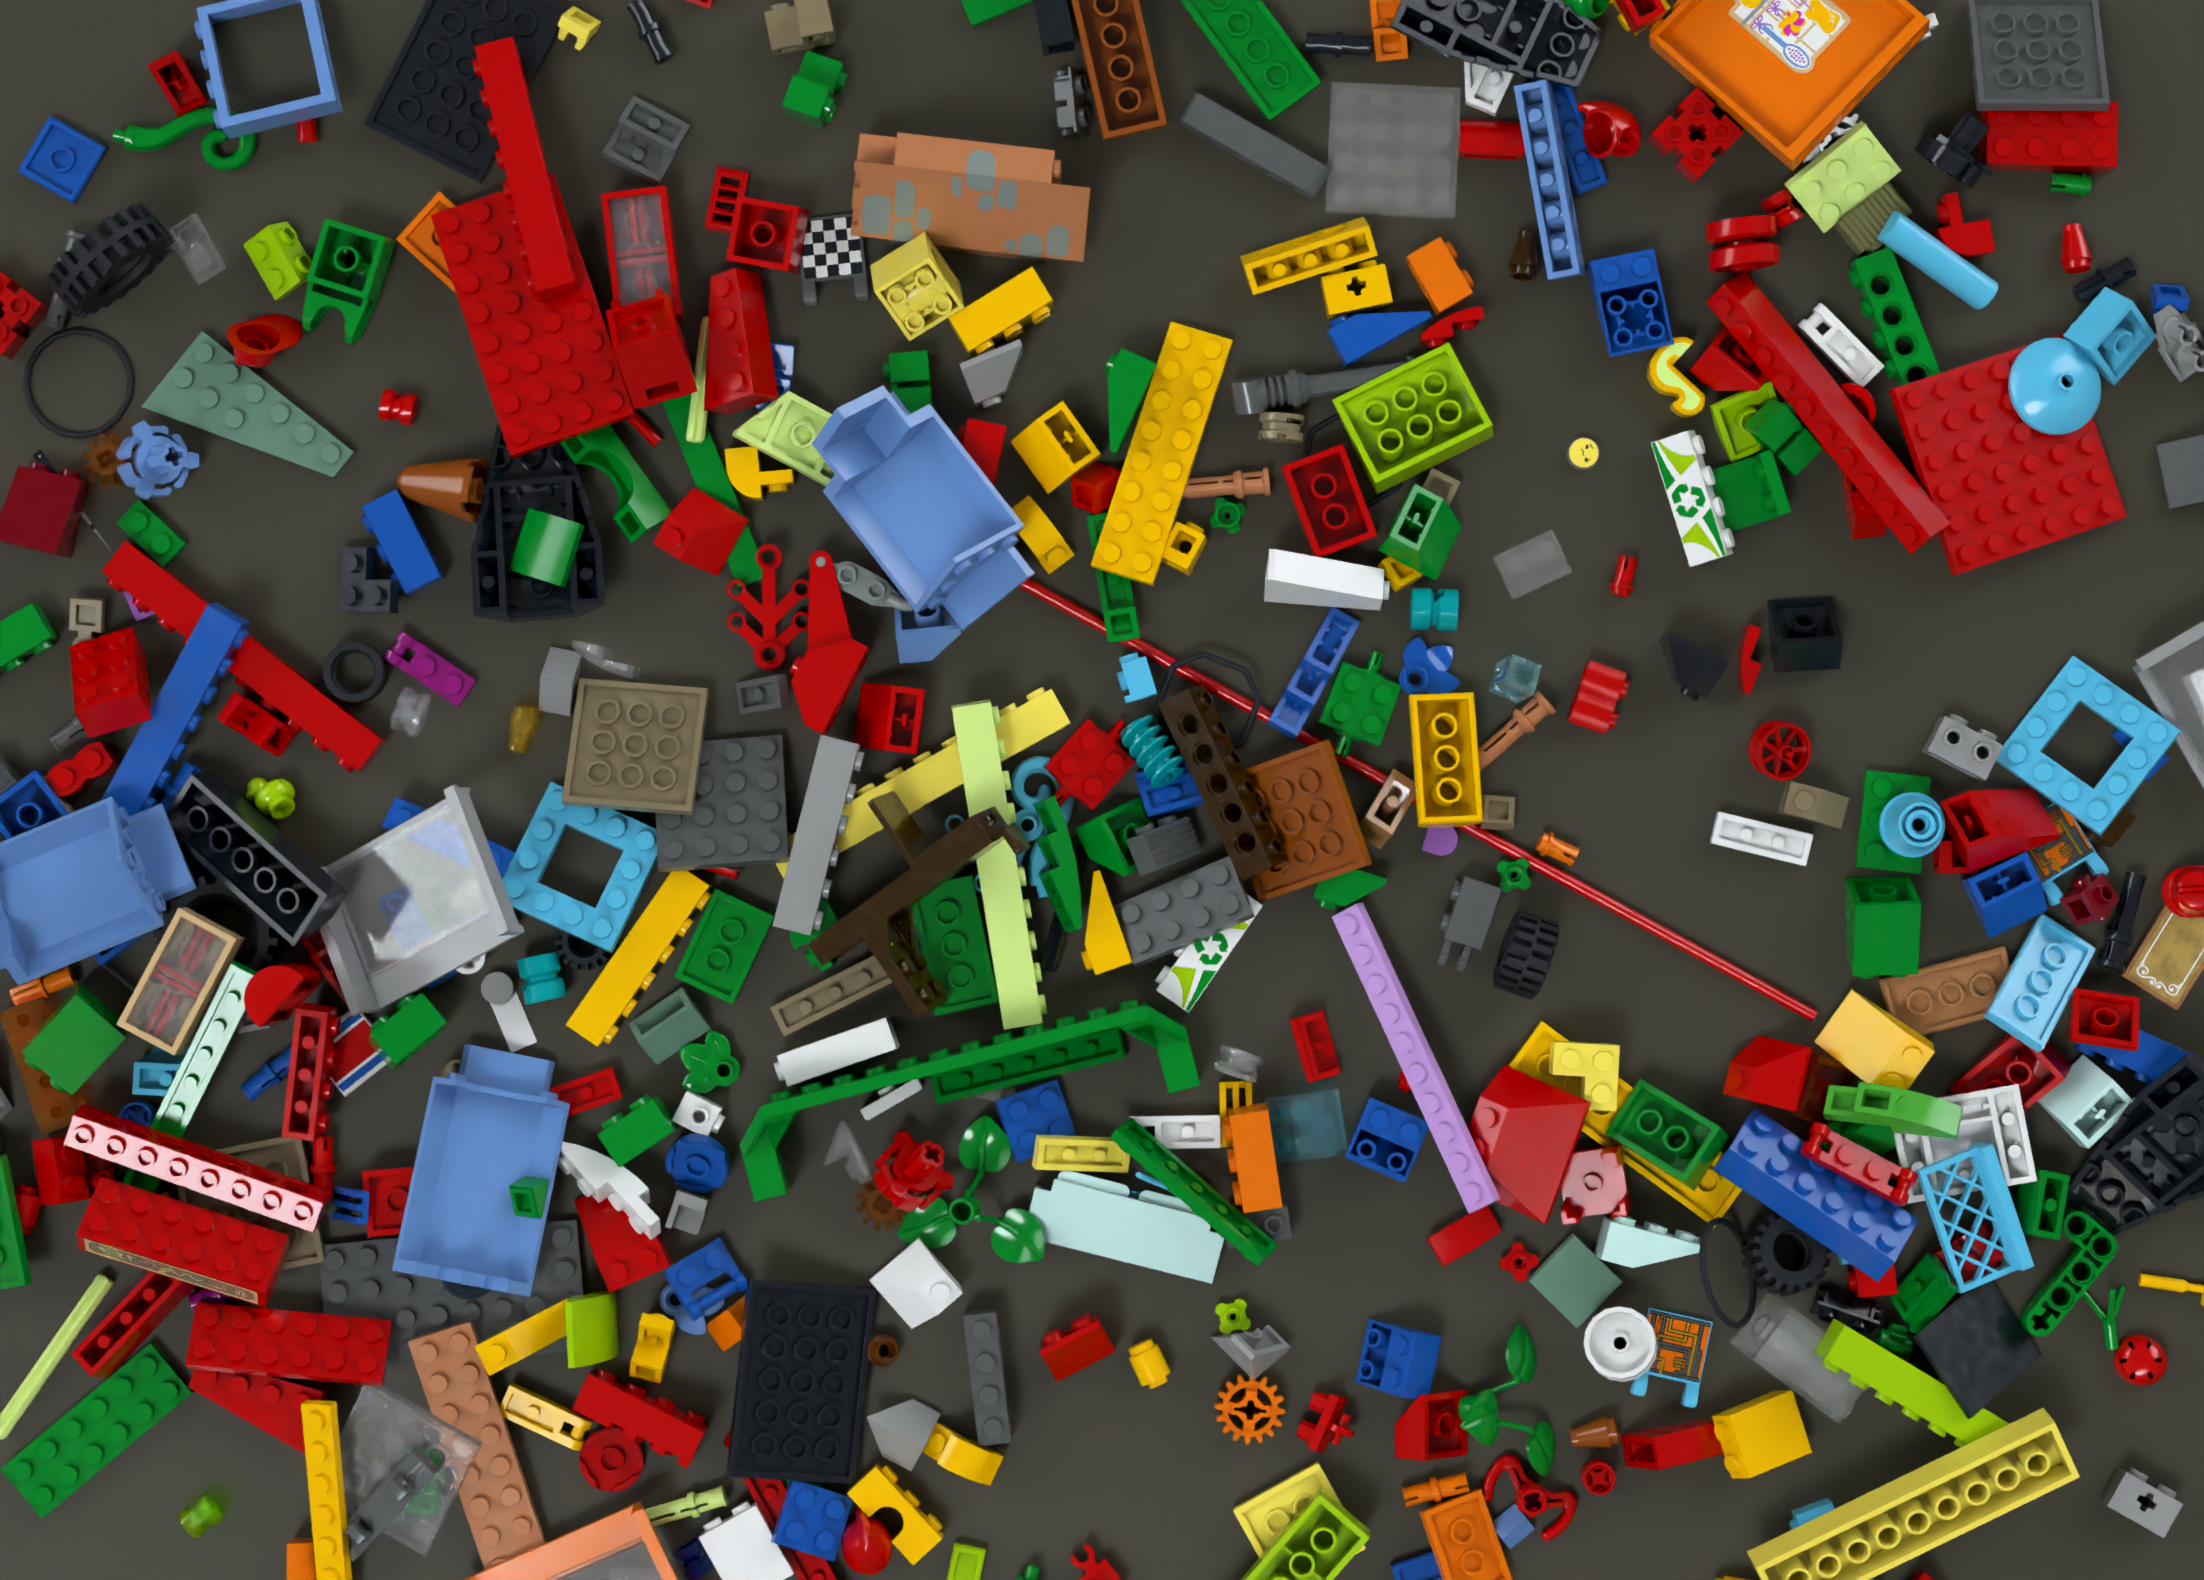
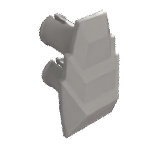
(2179, 342)

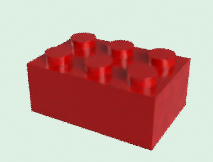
(1328, 502)
(110, 682)

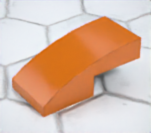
(1387, 42)

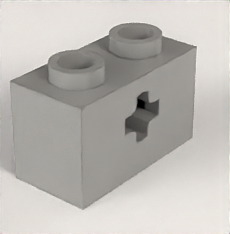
(2156, 1514)

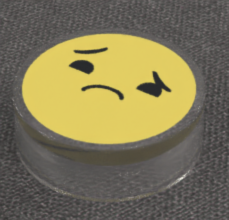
(1583, 453)

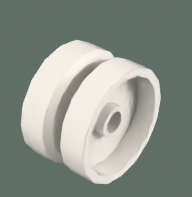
(1626, 1363)

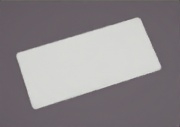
(514, 1024)

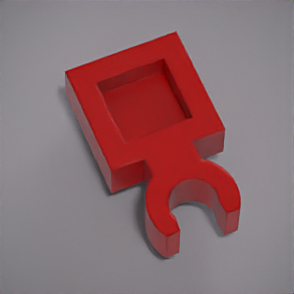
(1094, 1571)

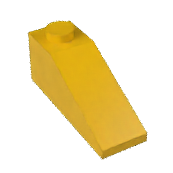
(1104, 937)
(523, 1338)

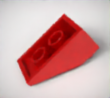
(2015, 1063)
(617, 1248)

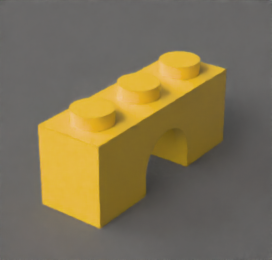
(878, 1490)

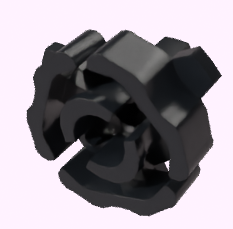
(1955, 153)

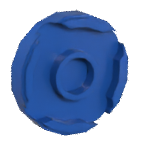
(698, 1163)

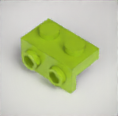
(279, 258)

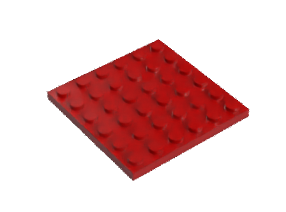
(1995, 473)

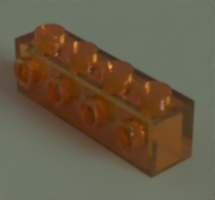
(51, 1107)

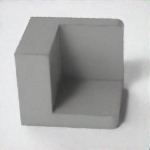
(687, 1211)

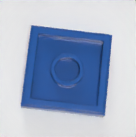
(62, 160)

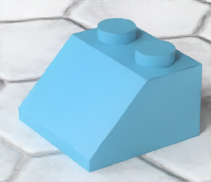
(2111, 334)

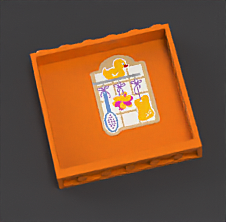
(1787, 64)

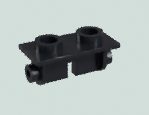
(1860, 1315)

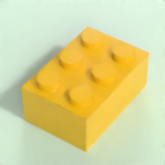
(1002, 313)

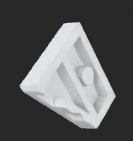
(1485, 87)

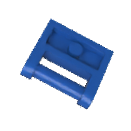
(700, 1269)

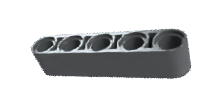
(1254, 145)

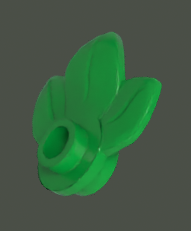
(704, 1063)

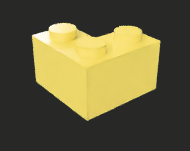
(1595, 1064)

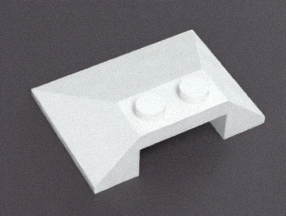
(1987, 1117)

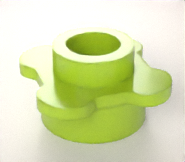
(1225, 1310)

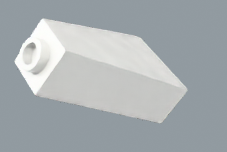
(1323, 582)
(836, 1051)

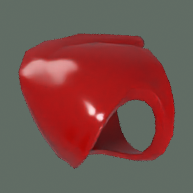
(1609, 129)
(866, 1544)

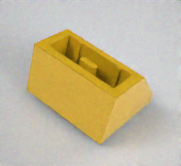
(1055, 447)

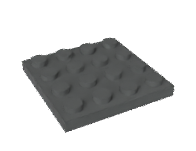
(2037, 55)
(736, 811)

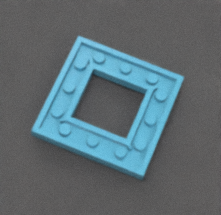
(2076, 685)
(597, 925)

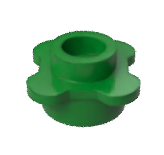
(1222, 507)
(1506, 868)

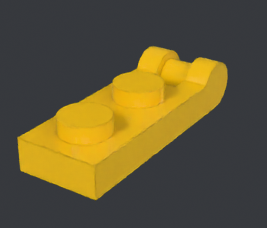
(544, 1416)

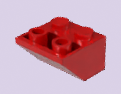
(890, 718)
(66, 1172)
(1076, 1347)

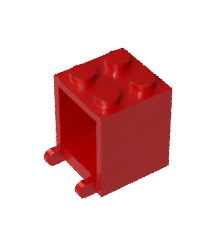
(651, 350)

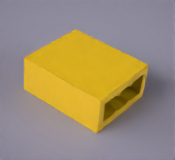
(1761, 1434)

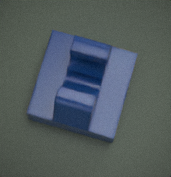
(2168, 294)

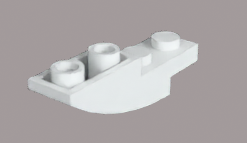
(603, 1178)

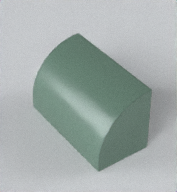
(669, 1026)

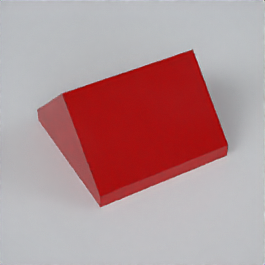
(2104, 1019)

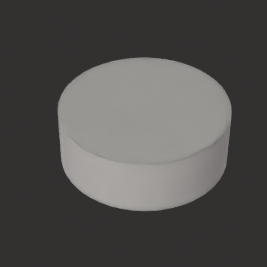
(498, 988)

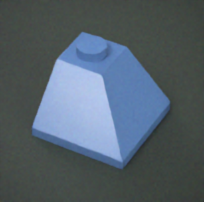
(924, 633)

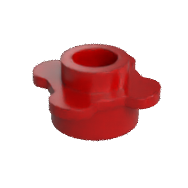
(1509, 1262)

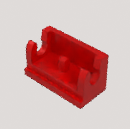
(1315, 1046)

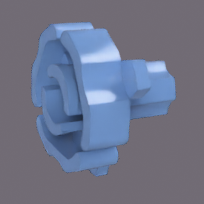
(156, 459)

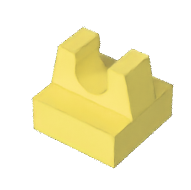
(579, 24)

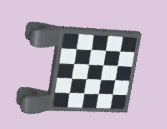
(832, 255)

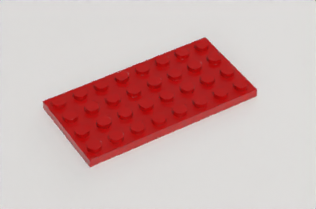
(541, 359)

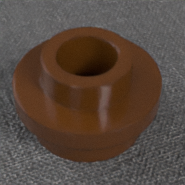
(890, 1352)

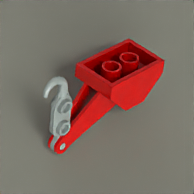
(833, 656)

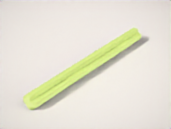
(54, 1353)

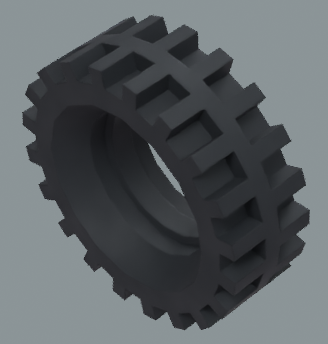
(110, 260)
(264, 942)

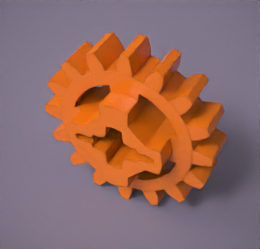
(1248, 1422)

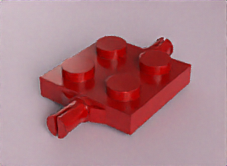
(1089, 763)

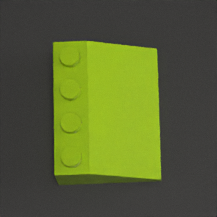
(1413, 418)

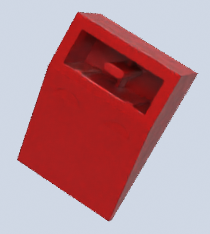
(1996, 824)

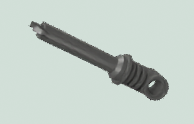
(1295, 388)

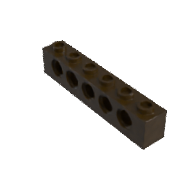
(1208, 776)

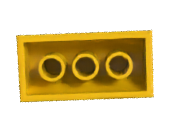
(1445, 760)

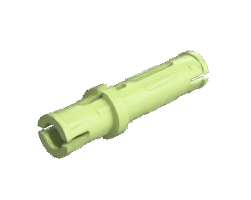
(687, 1506)

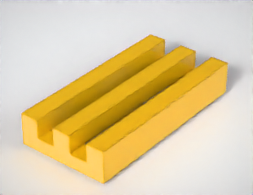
(1235, 1085)

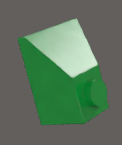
(1107, 836)

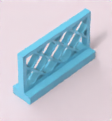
(2000, 1209)

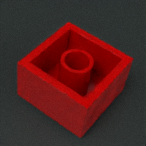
(767, 234)

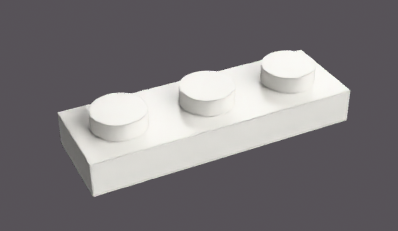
(1761, 838)

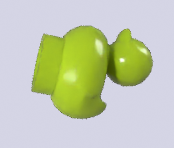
(272, 797)

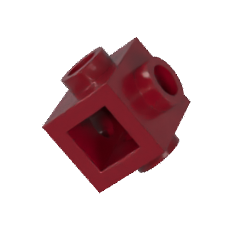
(2089, 899)

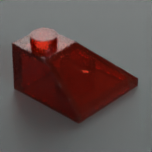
(1819, 1075)

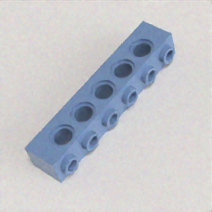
(1549, 180)

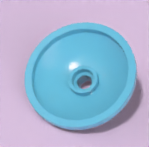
(2038, 388)

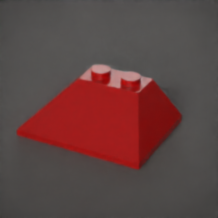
(1527, 1139)

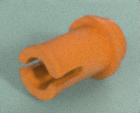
(1555, 848)

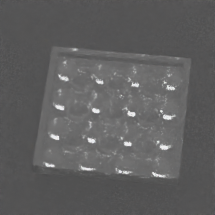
(1393, 150)
(377, 1440)

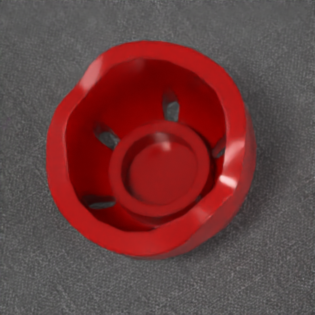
(2140, 1360)

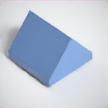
(1512, 1526)

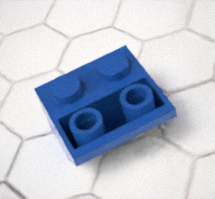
(2005, 893)
(1386, 1139)
(1398, 1359)

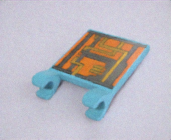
(2063, 853)
(1679, 1354)

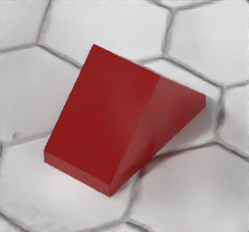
(178, 82)

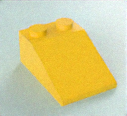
(1874, 1043)

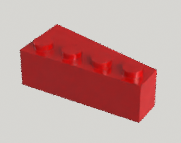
(738, 344)
(261, 1400)
(641, 1416)

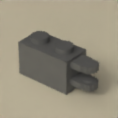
(1468, 918)

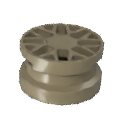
(1281, 427)

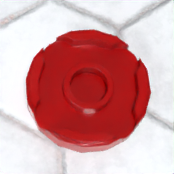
(611, 1460)

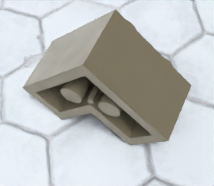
(800, 26)

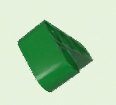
(2063, 1276)

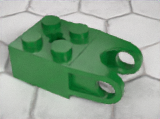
(343, 285)

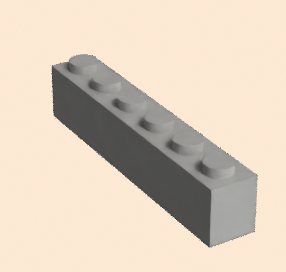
(817, 835)

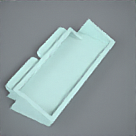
(1144, 1231)

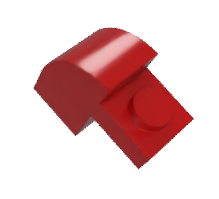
(1966, 239)
(257, 724)

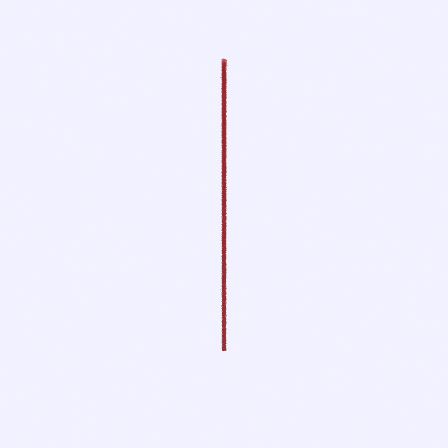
(1482, 834)

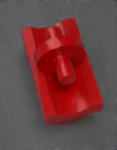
(1320, 1434)

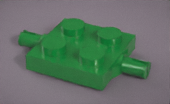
(1359, 704)

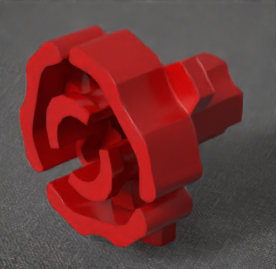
(915, 1169)

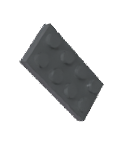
(1183, 911)

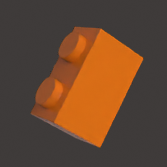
(1439, 275)

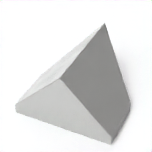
(1254, 1350)
(903, 1431)

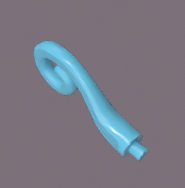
(1025, 769)

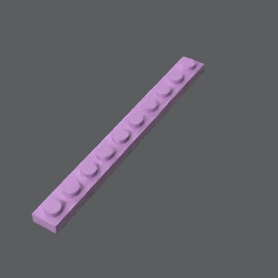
(1416, 1058)

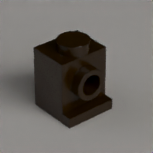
(2114, 830)

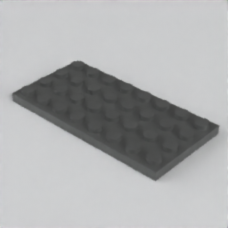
(361, 1283)

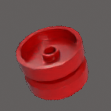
(1743, 244)

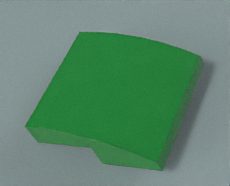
(546, 547)

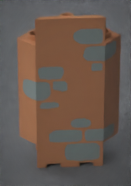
(968, 197)

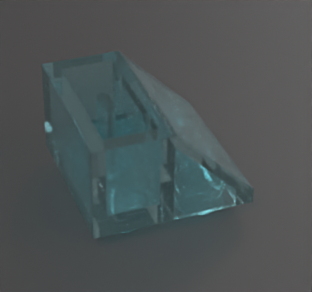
(1307, 1125)

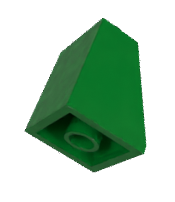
(1882, 926)
(74, 1040)

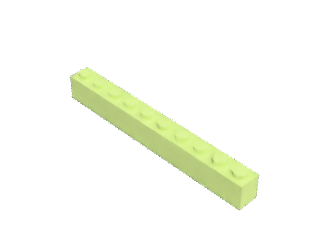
(998, 868)

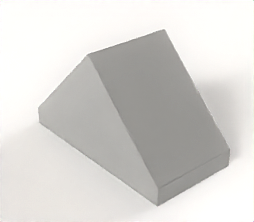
(559, 681)

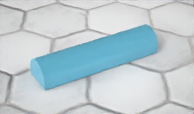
(1938, 261)

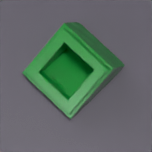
(529, 1196)

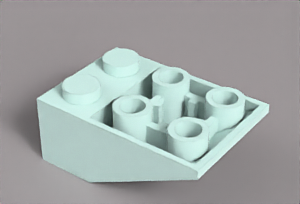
(1637, 1245)

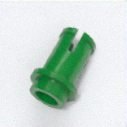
(2071, 183)

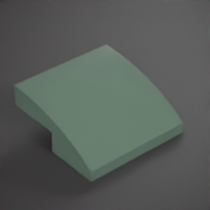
(1574, 1280)

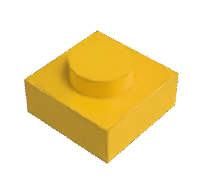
(1398, 573)

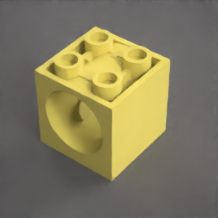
(917, 286)

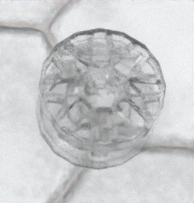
(411, 711)
(1238, 1063)

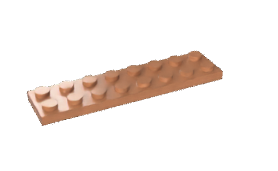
(495, 1486)

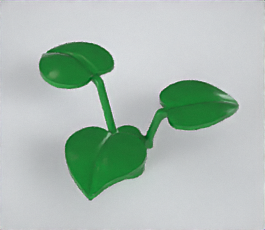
(1019, 1234)
(1481, 1410)

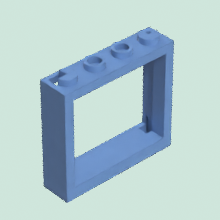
(278, 115)

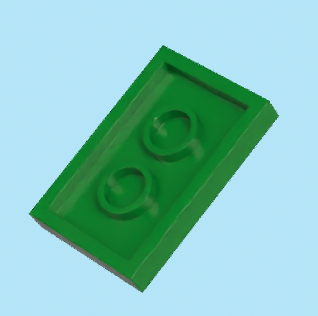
(1876, 792)
(724, 946)

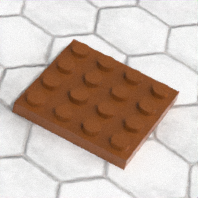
(1309, 817)

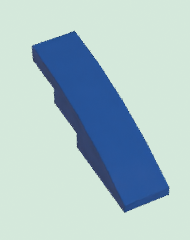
(1313, 673)

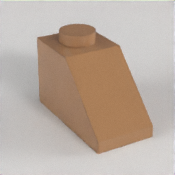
(1387, 809)

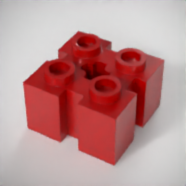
(1695, 115)
(20, 311)

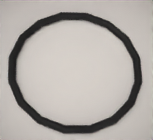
(27, 375)
(1703, 1268)

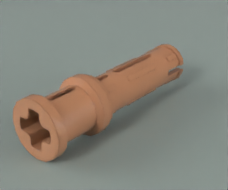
(1236, 484)
(1521, 723)

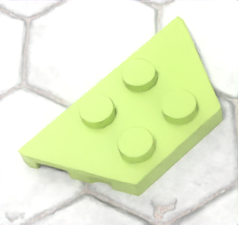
(787, 433)

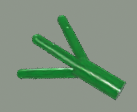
(2109, 1321)

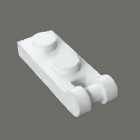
(1840, 346)
(1184, 1130)

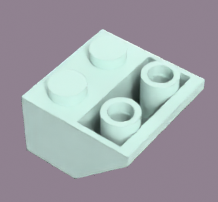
(2085, 1102)

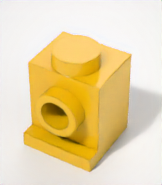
(1183, 534)

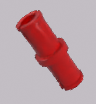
(323, 1163)

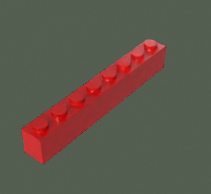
(525, 167)

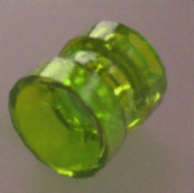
(202, 1515)

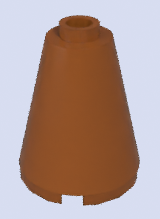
(447, 486)

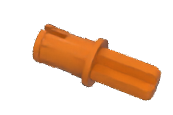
(43, 986)

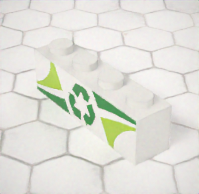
(1692, 497)
(1199, 964)

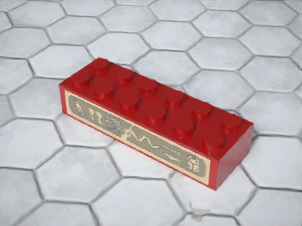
(183, 1241)

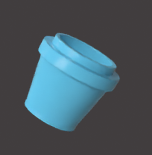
(1897, 821)

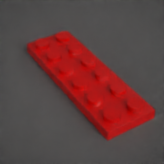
(289, 1344)

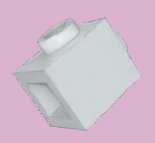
(699, 1114)

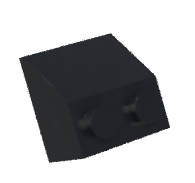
(1804, 634)

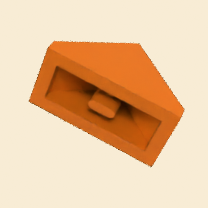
(727, 1326)

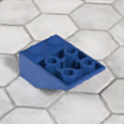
(1630, 302)

